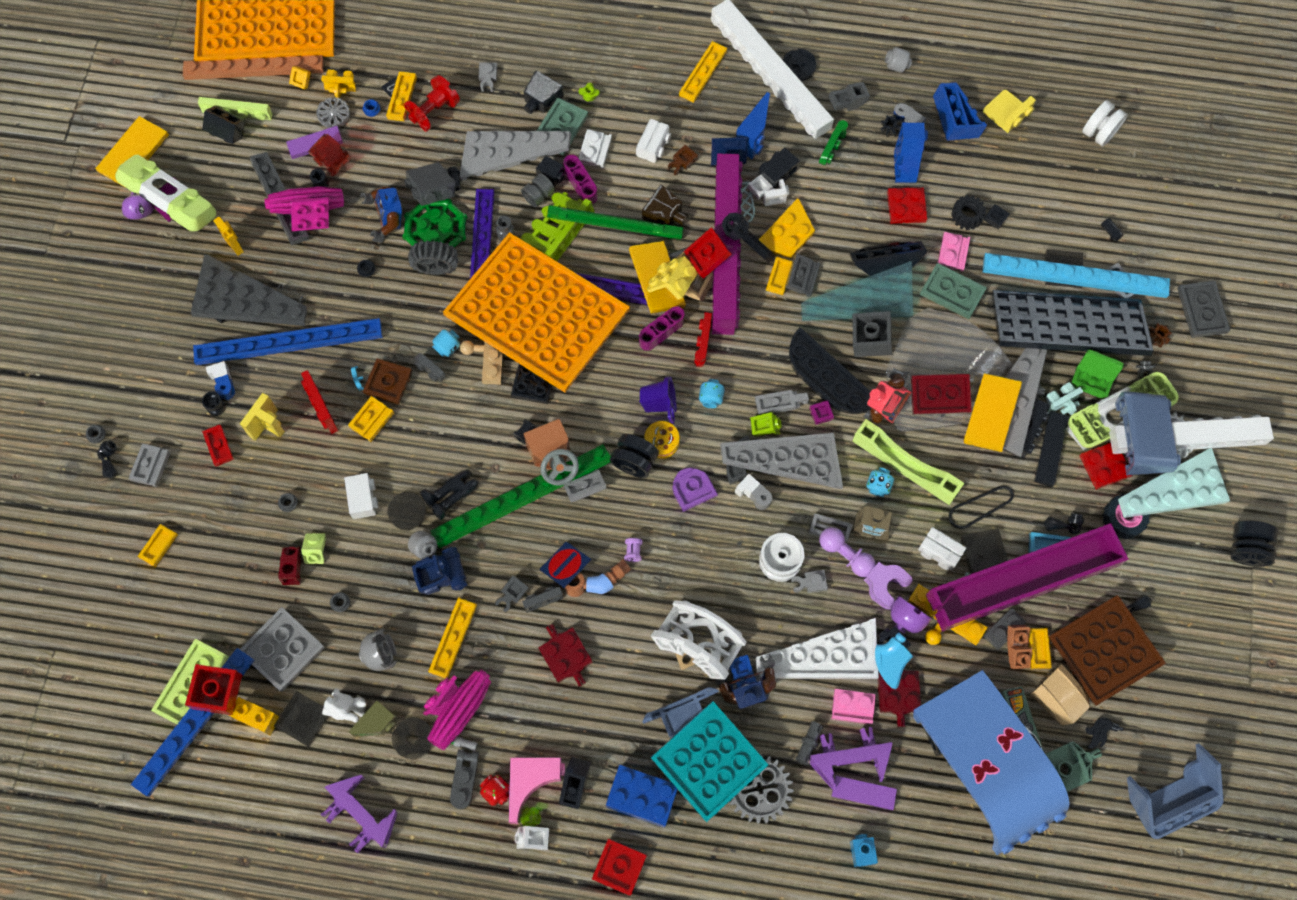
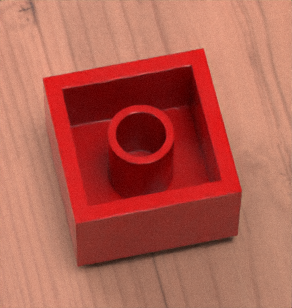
(213, 689)

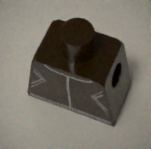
(664, 208)

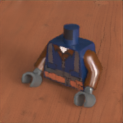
(751, 688)

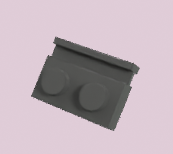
(802, 275)

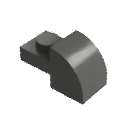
(851, 98)

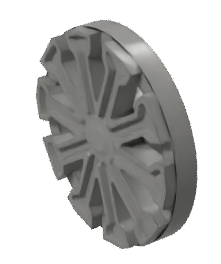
(333, 113)

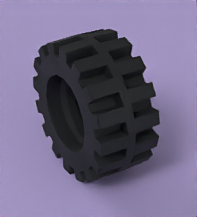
(970, 203)

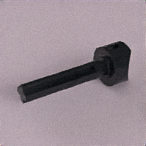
(739, 230)

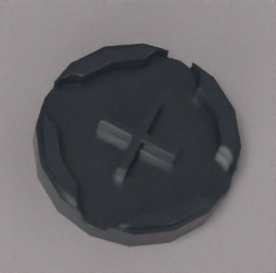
(801, 63)

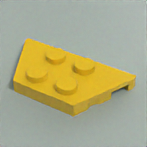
(789, 231)

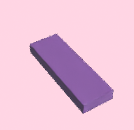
(300, 146)
(864, 793)

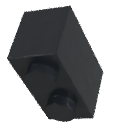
(223, 124)
(781, 166)

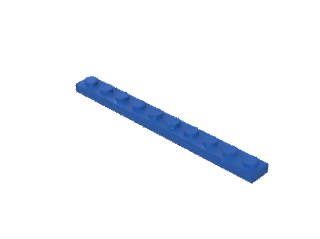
(287, 341)

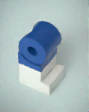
(224, 384)

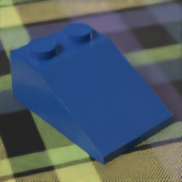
(754, 127)

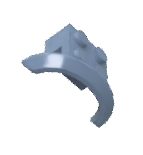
(681, 712)

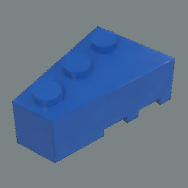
(956, 114)
(909, 152)

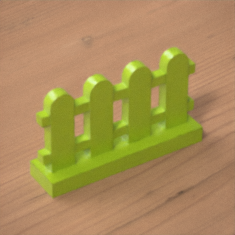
(559, 237)

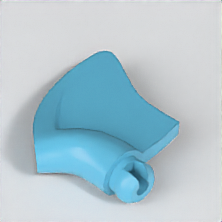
(892, 659)

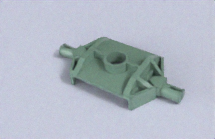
(1078, 763)

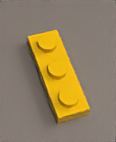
(402, 92)

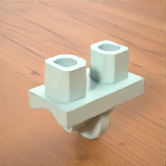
(1070, 394)

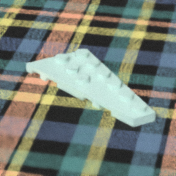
(1189, 486)

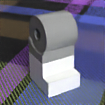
(755, 491)

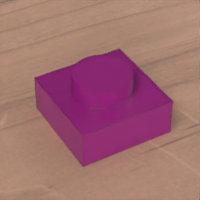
(821, 412)

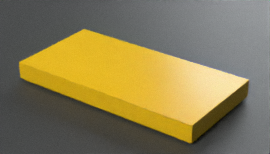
(140, 139)
(646, 261)
(992, 412)

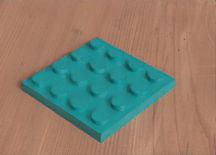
(709, 761)

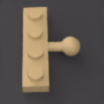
(491, 361)

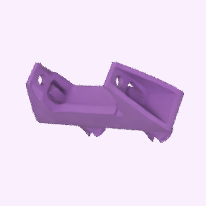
(823, 762)
(344, 801)

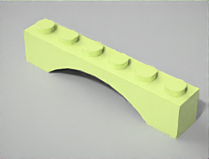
(931, 479)

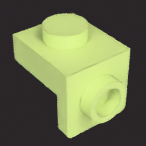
(313, 548)

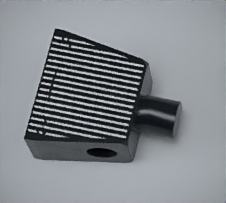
(541, 93)

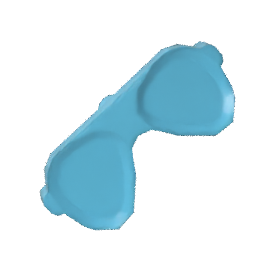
(356, 379)

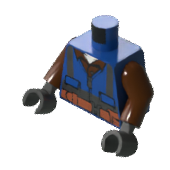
(388, 210)

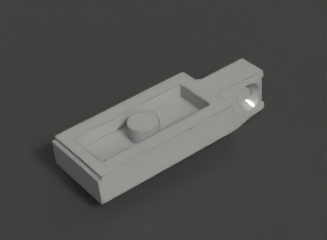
(780, 401)

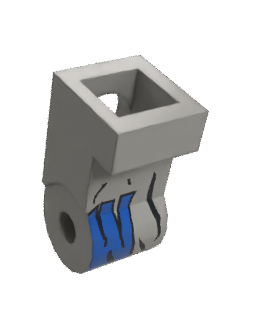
(907, 114)

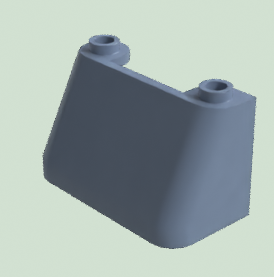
(1148, 433)

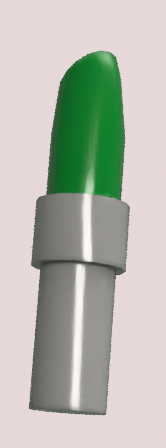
(461, 742)

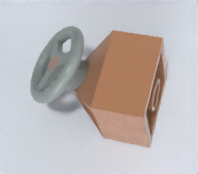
(550, 450)

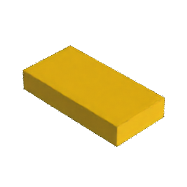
(779, 276)
(157, 545)
(1040, 647)

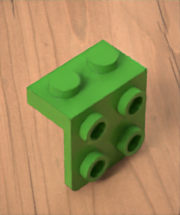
(1096, 374)

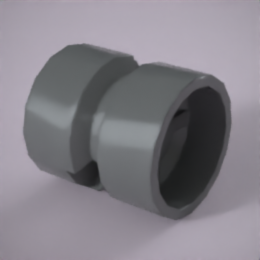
(540, 188)

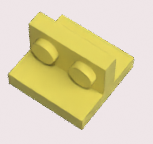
(262, 417)

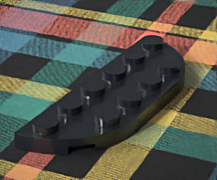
(827, 375)

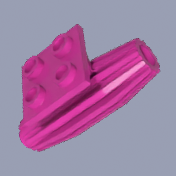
(307, 206)
(455, 706)

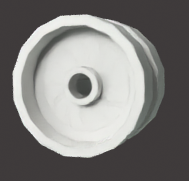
(1104, 123)
(773, 551)

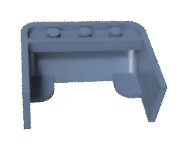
(1182, 800)

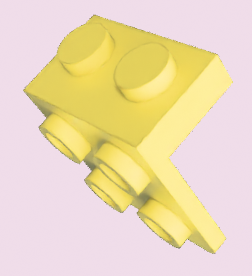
(1008, 110)
(675, 276)

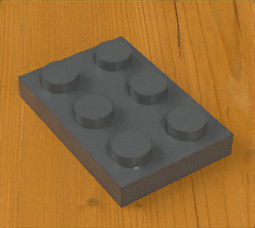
(1203, 309)

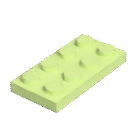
(173, 698)

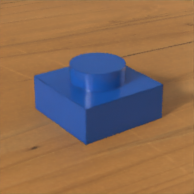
(741, 667)

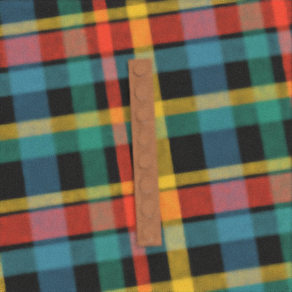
(250, 67)

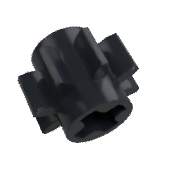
(891, 121)

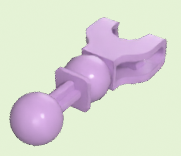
(864, 565)

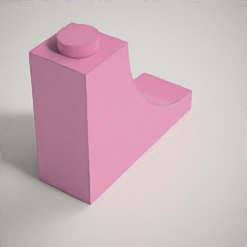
(527, 777)

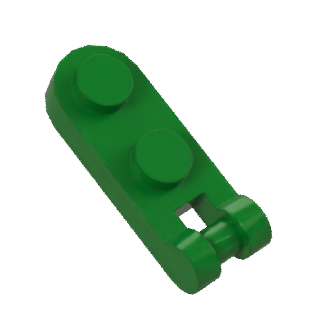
(834, 143)

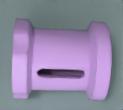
(633, 550)

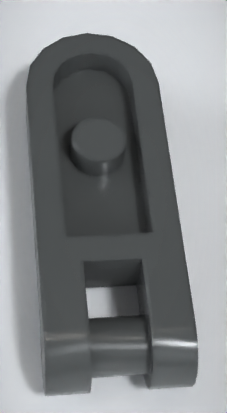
(464, 779)

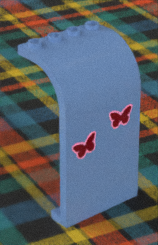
(995, 760)

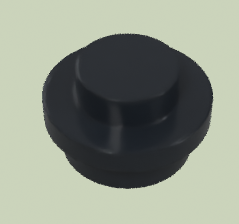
(366, 268)

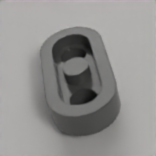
(433, 370)

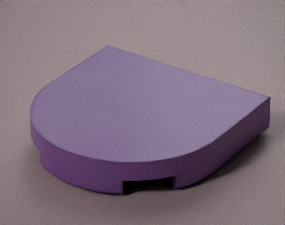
(692, 488)

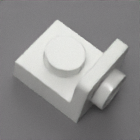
(776, 196)
(532, 838)

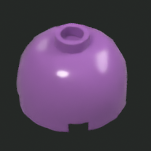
(908, 617)

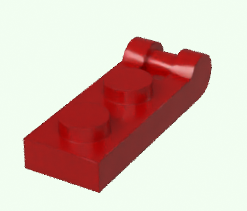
(702, 341)

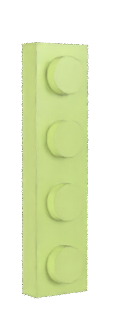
(238, 108)

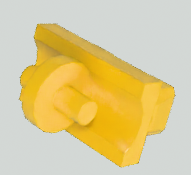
(339, 84)

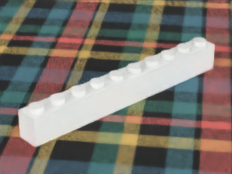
(771, 69)

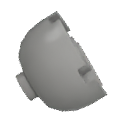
(378, 651)

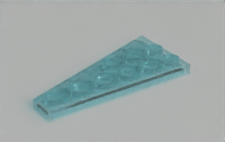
(878, 293)

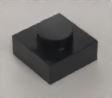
(996, 216)

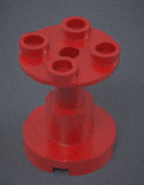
(436, 98)

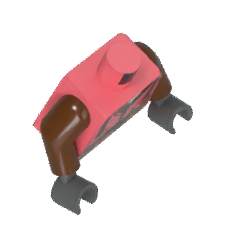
(887, 398)

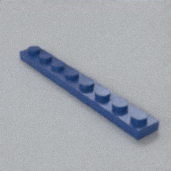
(182, 736)

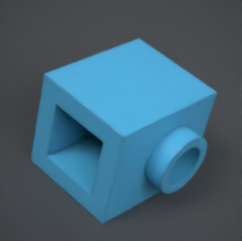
(863, 851)

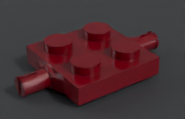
(565, 655)
(900, 700)

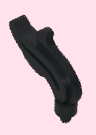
(1099, 731)

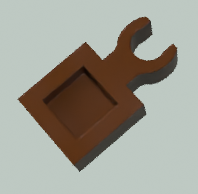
(683, 158)

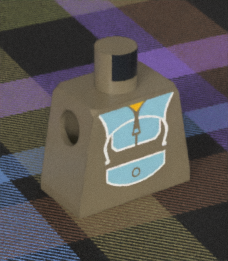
(873, 522)

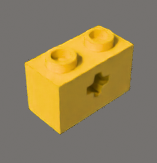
(254, 716)

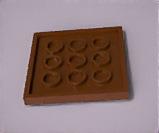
(1106, 650)

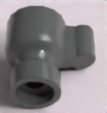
(503, 227)

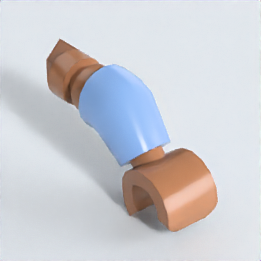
(598, 584)

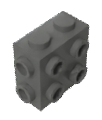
(430, 183)

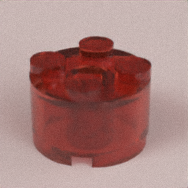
(328, 152)

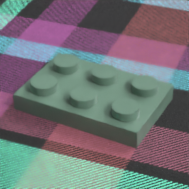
(564, 117)
(953, 291)

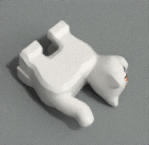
(341, 706)

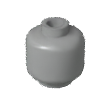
(898, 59)
(422, 544)

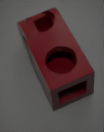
(290, 566)

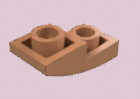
(1018, 648)

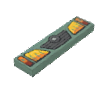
(1018, 703)

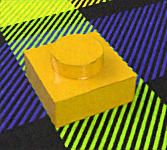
(299, 77)

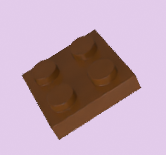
(387, 381)

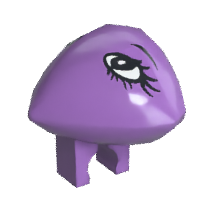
(136, 207)

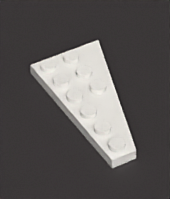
(835, 655)

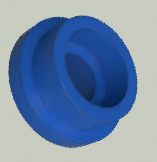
(371, 104)

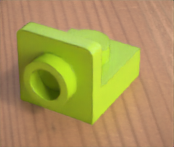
(765, 424)

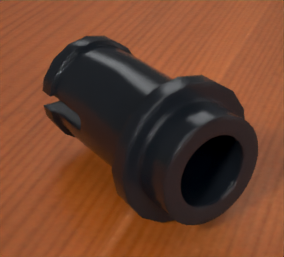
(454, 173)
(1110, 227)

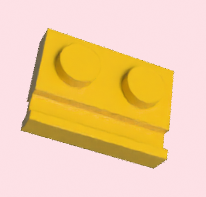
(228, 234)
(371, 419)

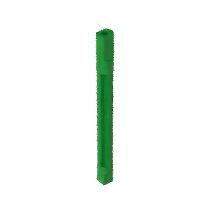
(614, 222)

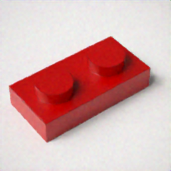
(218, 445)

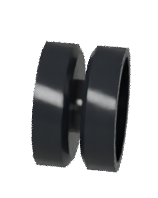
(634, 455)

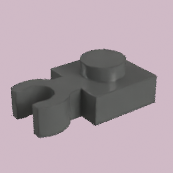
(513, 591)

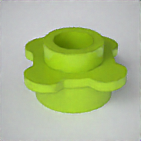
(589, 96)

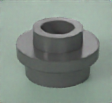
(95, 429)
(287, 497)
(340, 596)

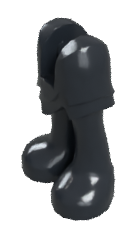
(453, 484)

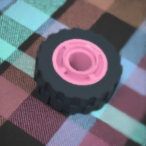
(1123, 527)

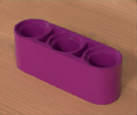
(579, 172)
(657, 335)

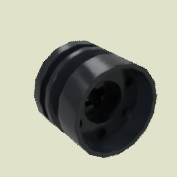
(1254, 543)

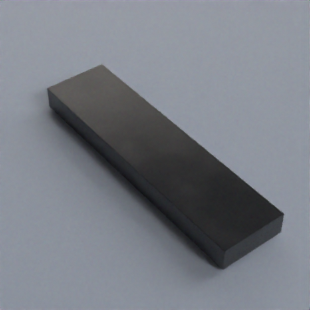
(1051, 449)

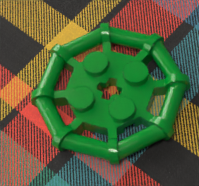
(435, 217)

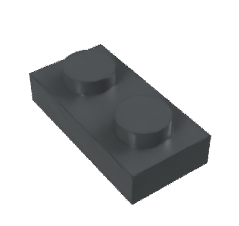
(537, 601)
(998, 633)

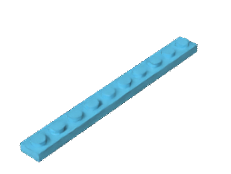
(1076, 275)

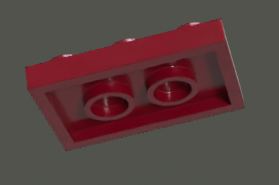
(941, 394)

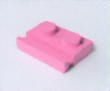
(953, 251)
(853, 706)

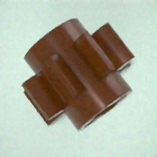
(1159, 335)

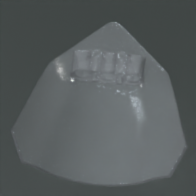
(943, 345)

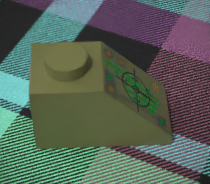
(374, 722)

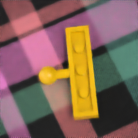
(970, 631)

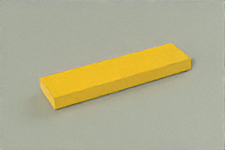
(703, 71)
(452, 638)

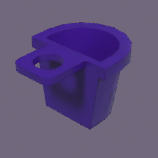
(660, 398)

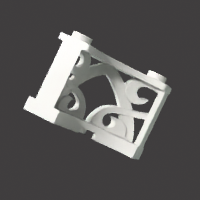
(719, 629)

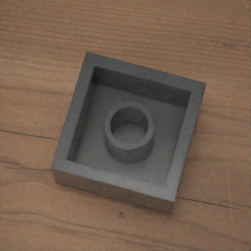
(872, 334)

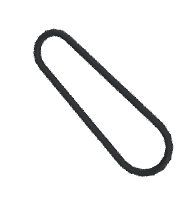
(983, 516)

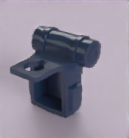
(440, 571)

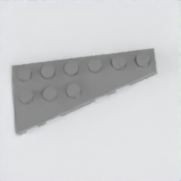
(506, 149)
(1028, 371)
(795, 457)

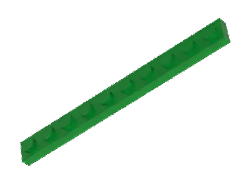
(515, 499)

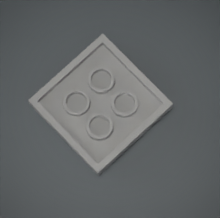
(282, 649)

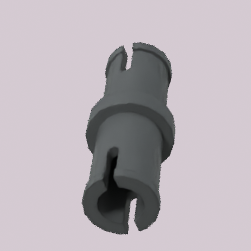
(809, 742)

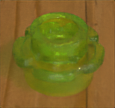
(530, 812)

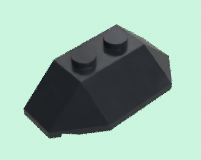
(887, 256)

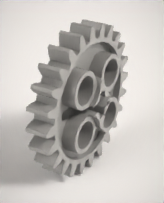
(765, 808)

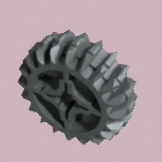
(433, 257)

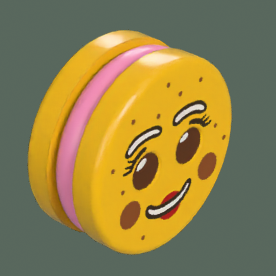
(663, 437)

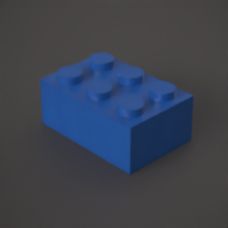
(641, 796)

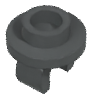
(1145, 365)

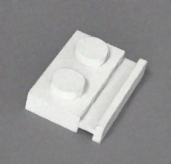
(595, 148)

